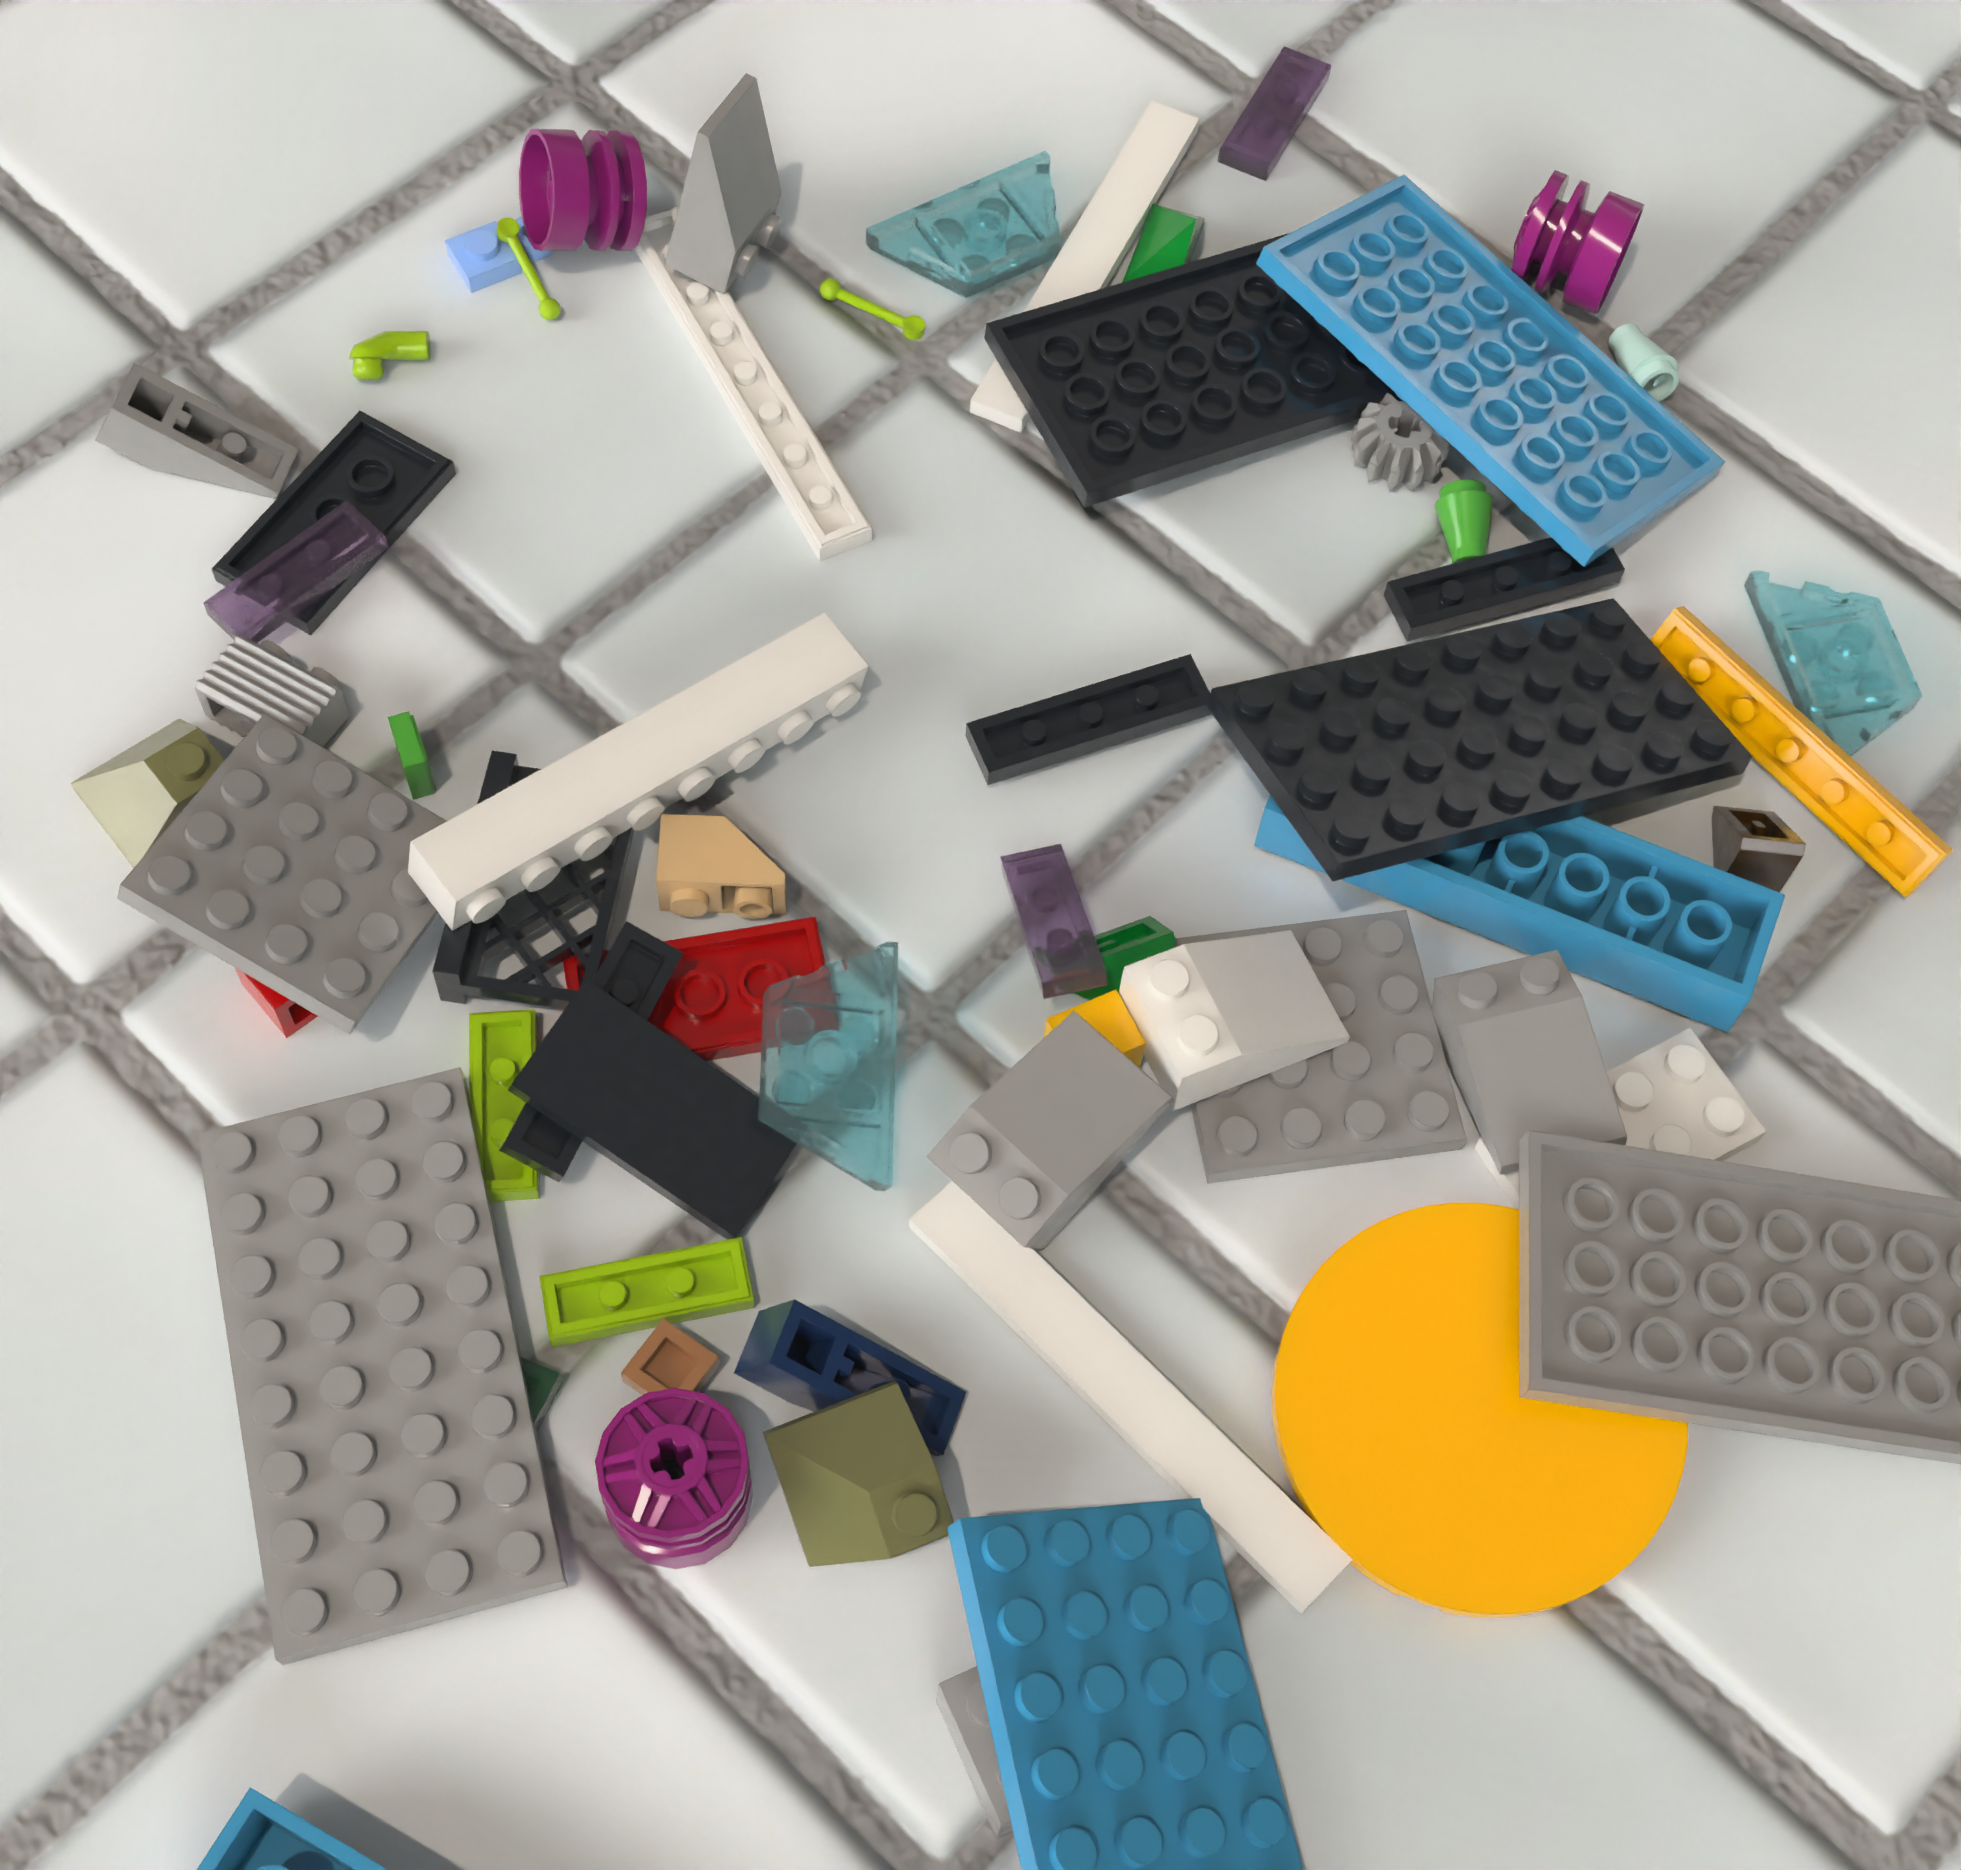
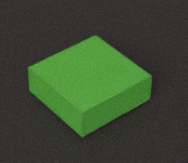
(412, 755)

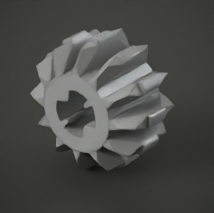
(1397, 444)

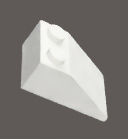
(1228, 1012)

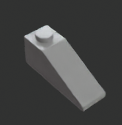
(193, 437)

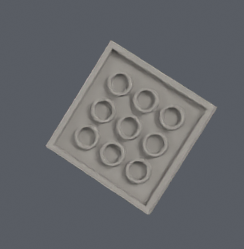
(292, 873)
(1356, 1102)

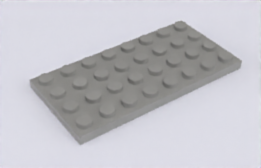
(1739, 1297)
(376, 1367)

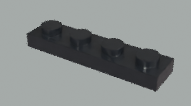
(1494, 586)
(1088, 719)
(635, 976)

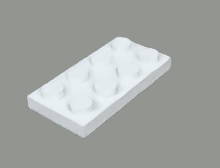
(1671, 1103)

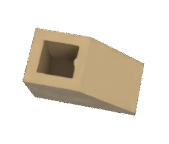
(715, 869)

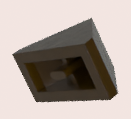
(1755, 846)

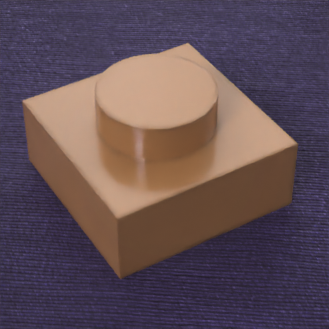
(670, 1361)

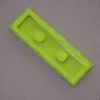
(497, 1053)
(644, 1290)

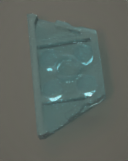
(977, 231)
(1836, 658)
(833, 1062)

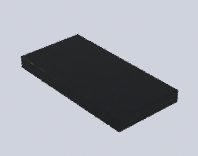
(372, 469)
(654, 1110)

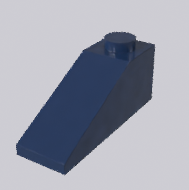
(823, 1363)

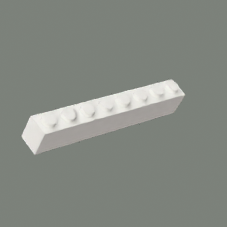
(635, 772)

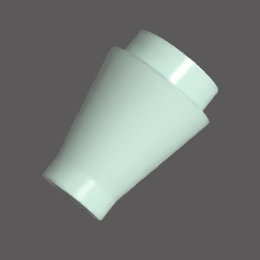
(1644, 361)

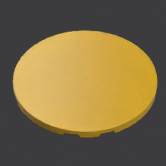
(1414, 1435)

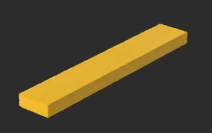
(1802, 756)

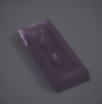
(1274, 113)
(296, 574)
(1053, 921)

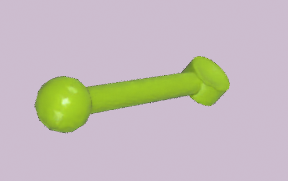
(508, 232)
(912, 326)

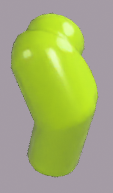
(388, 345)

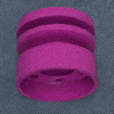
(582, 190)
(1575, 241)
(683, 1518)

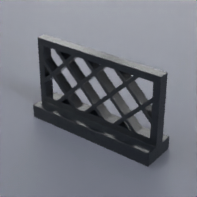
(465, 949)

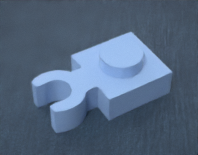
(485, 258)

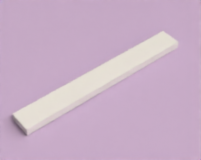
(1100, 236)
(757, 400)
(1133, 1397)

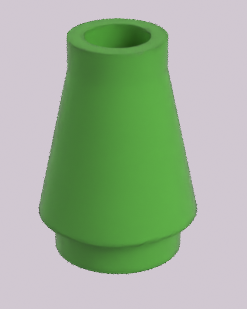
(1465, 518)

